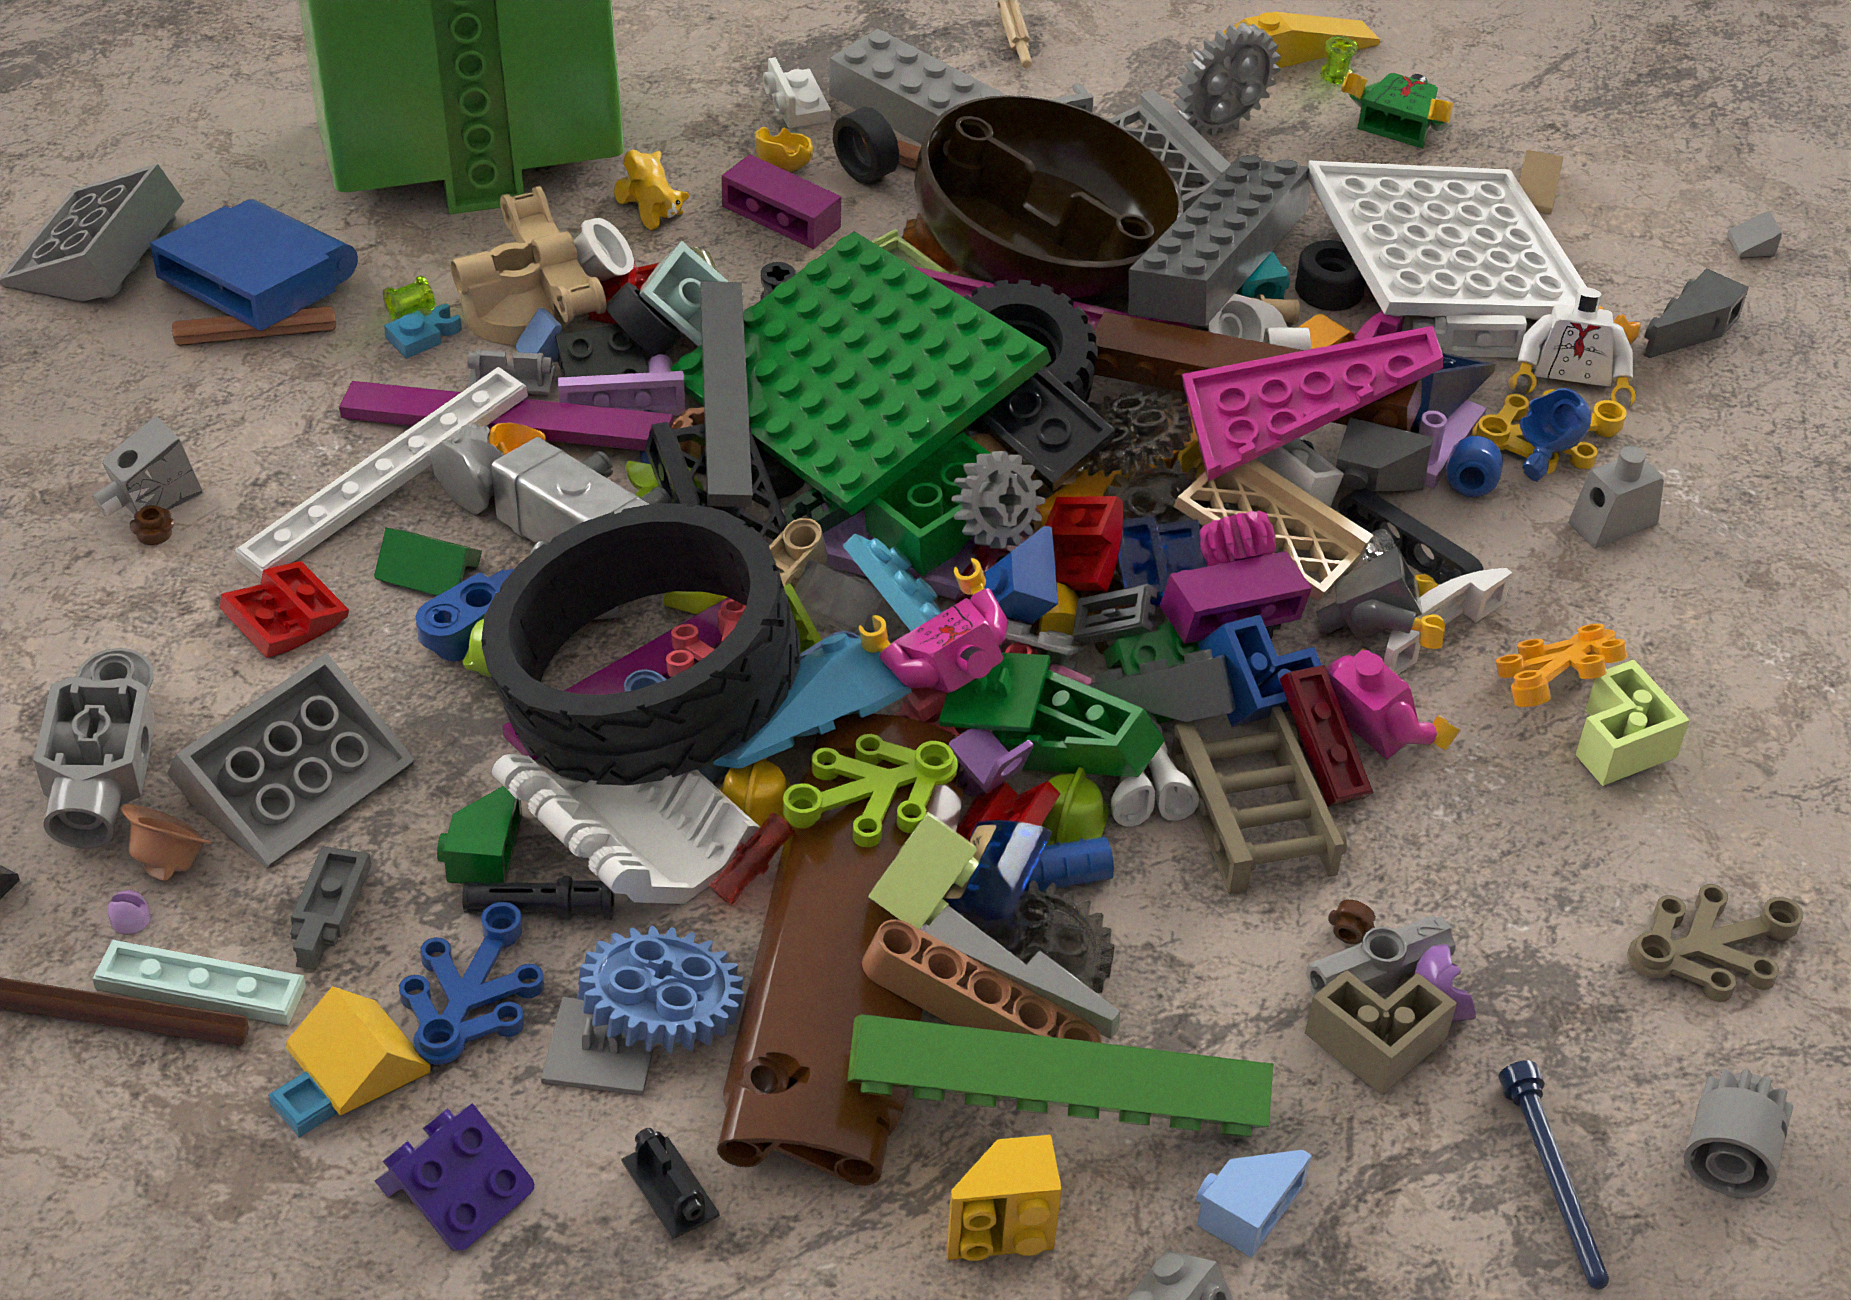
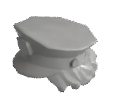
(466, 467)

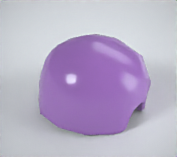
(1439, 970)

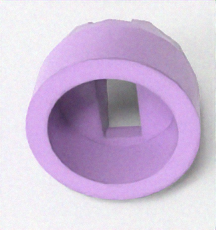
(128, 912)

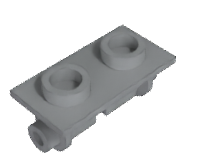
(529, 368)

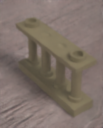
(1224, 823)

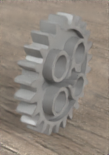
(1227, 79)

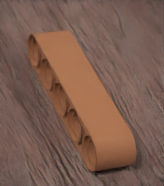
(962, 987)

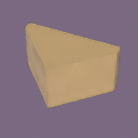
(1540, 179)

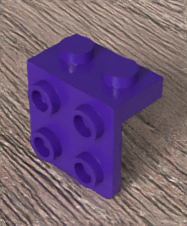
(458, 1176)

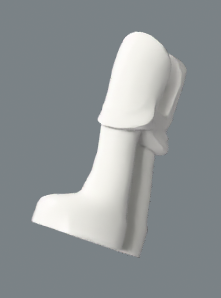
(1174, 792)

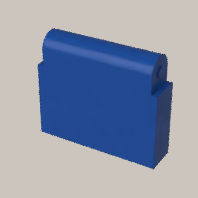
(253, 262)

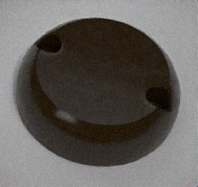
(1042, 195)

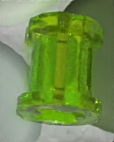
(1338, 59)
(409, 298)

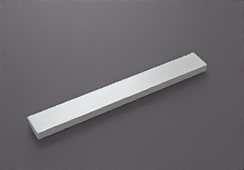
(378, 474)

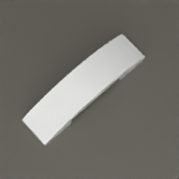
(1469, 594)

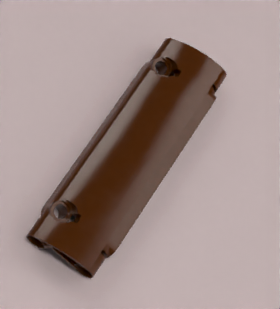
(813, 982)

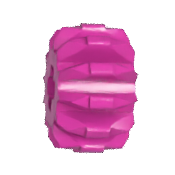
(1237, 538)

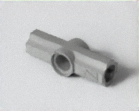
(1383, 955)

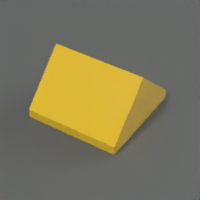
(354, 1050)

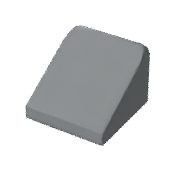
(1756, 236)

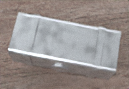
(549, 492)

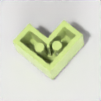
(1629, 725)
(924, 872)

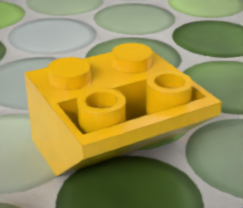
(1006, 1201)

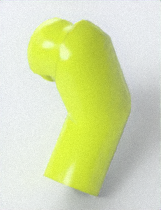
(691, 601)

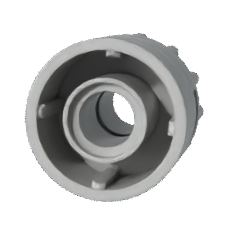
(1738, 1134)

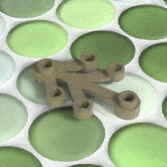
(1659, 956)

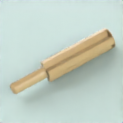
(1015, 29)

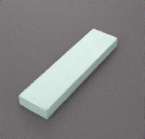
(199, 982)

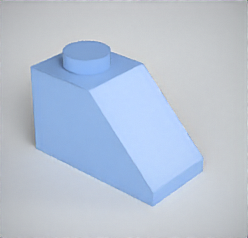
(1251, 1197)

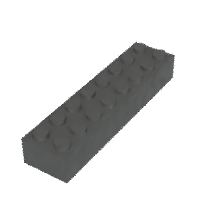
(1219, 241)

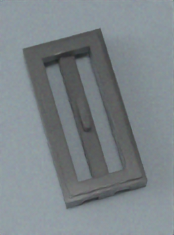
(1112, 622)

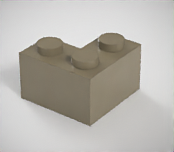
(1379, 1035)

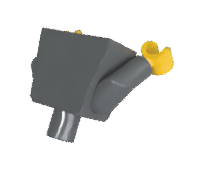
(1383, 597)

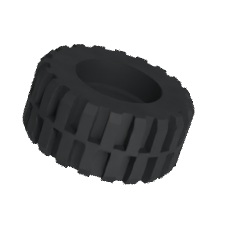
(1050, 322)

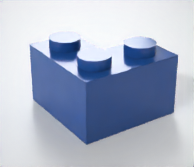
(1255, 667)

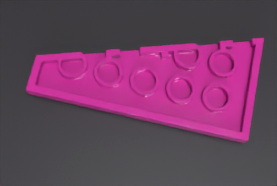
(1276, 399)

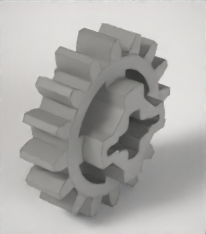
(998, 499)

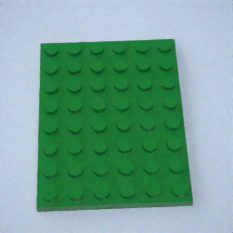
(868, 369)

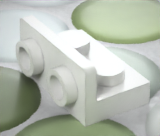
(796, 96)

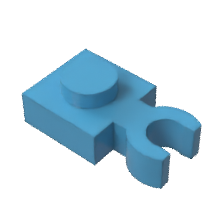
(419, 332)

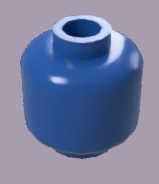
(1474, 466)

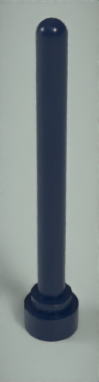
(1524, 1086)

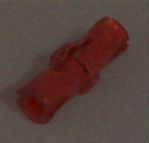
(751, 858)

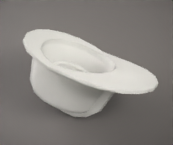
(603, 250)
(1245, 318)

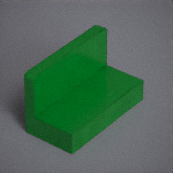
(423, 561)

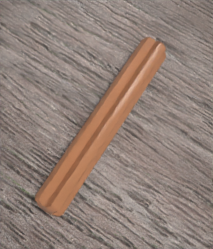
(230, 328)

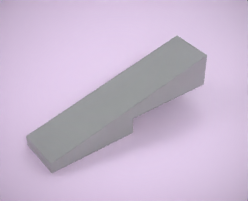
(1039, 975)

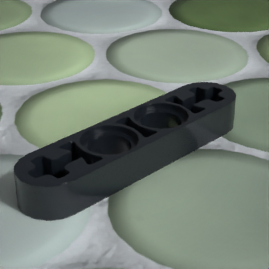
(1374, 512)

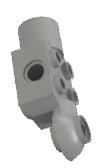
(95, 746)

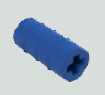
(1074, 864)

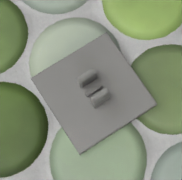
(589, 1059)

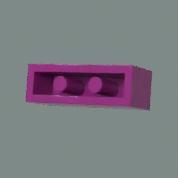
(781, 201)
(1227, 592)

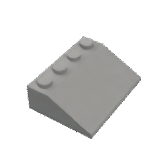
(96, 236)
(290, 762)

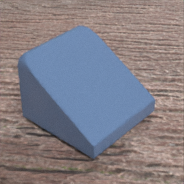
(540, 335)

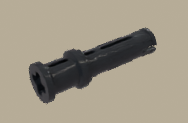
(565, 897)

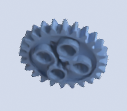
(660, 989)

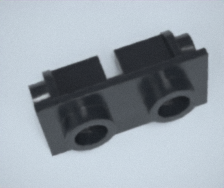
(668, 1184)

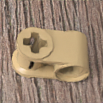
(794, 546)

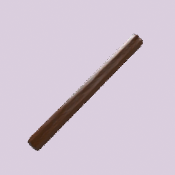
(123, 1012)

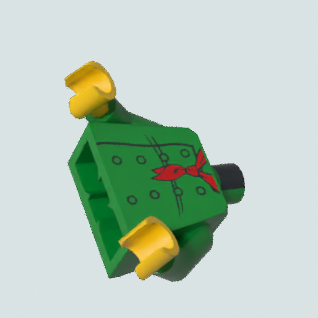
(1398, 107)

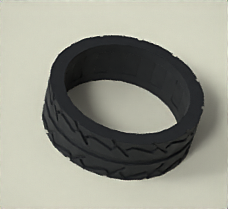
(668, 724)

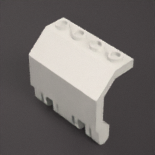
(641, 839)

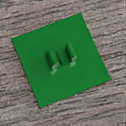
(1001, 699)

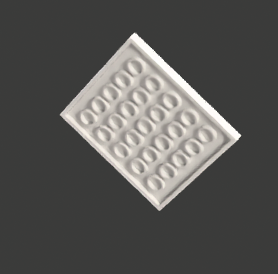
(1445, 239)

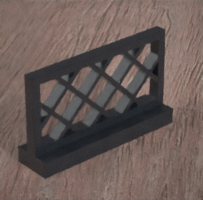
(672, 474)

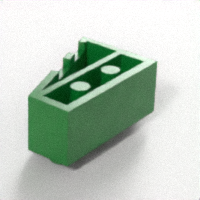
(1086, 730)

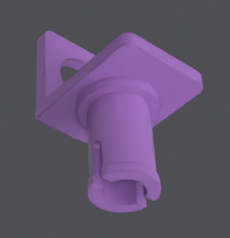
(986, 760)

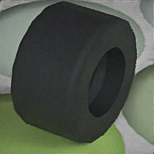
(1329, 276)

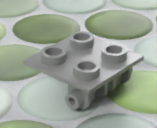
(1058, 644)

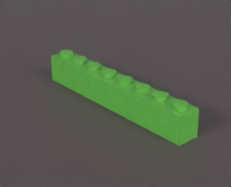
(1059, 1073)

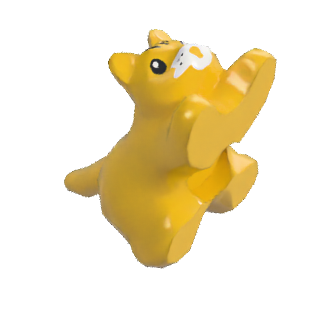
(648, 188)

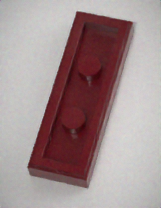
(1326, 735)

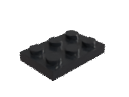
(1047, 428)

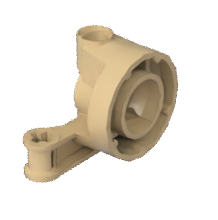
(517, 278)

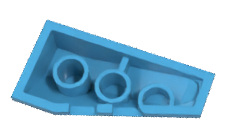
(828, 685)

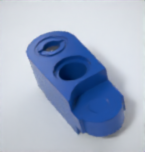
(448, 619)

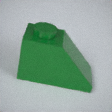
(481, 839)

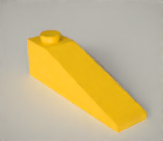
(1304, 36)

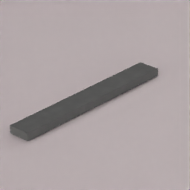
(725, 395)

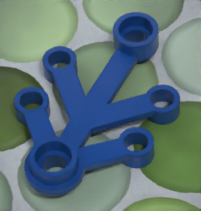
(470, 990)

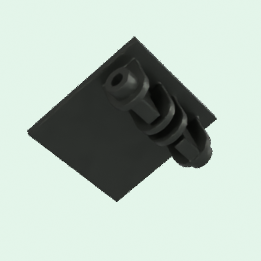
(599, 352)

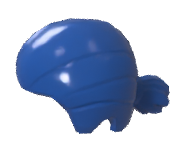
(1553, 425)

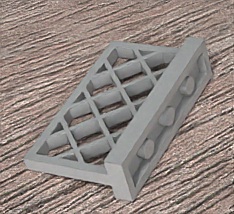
(1180, 142)

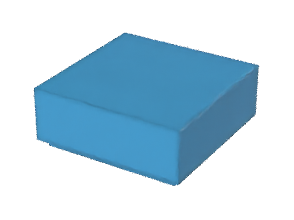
(302, 1104)

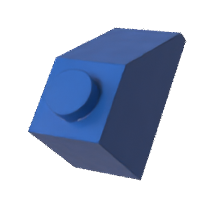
(1026, 578)

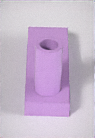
(654, 391)
(1447, 434)

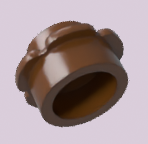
(152, 525)
(1351, 921)

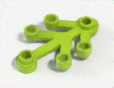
(927, 767)

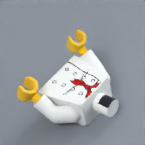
(1577, 346)

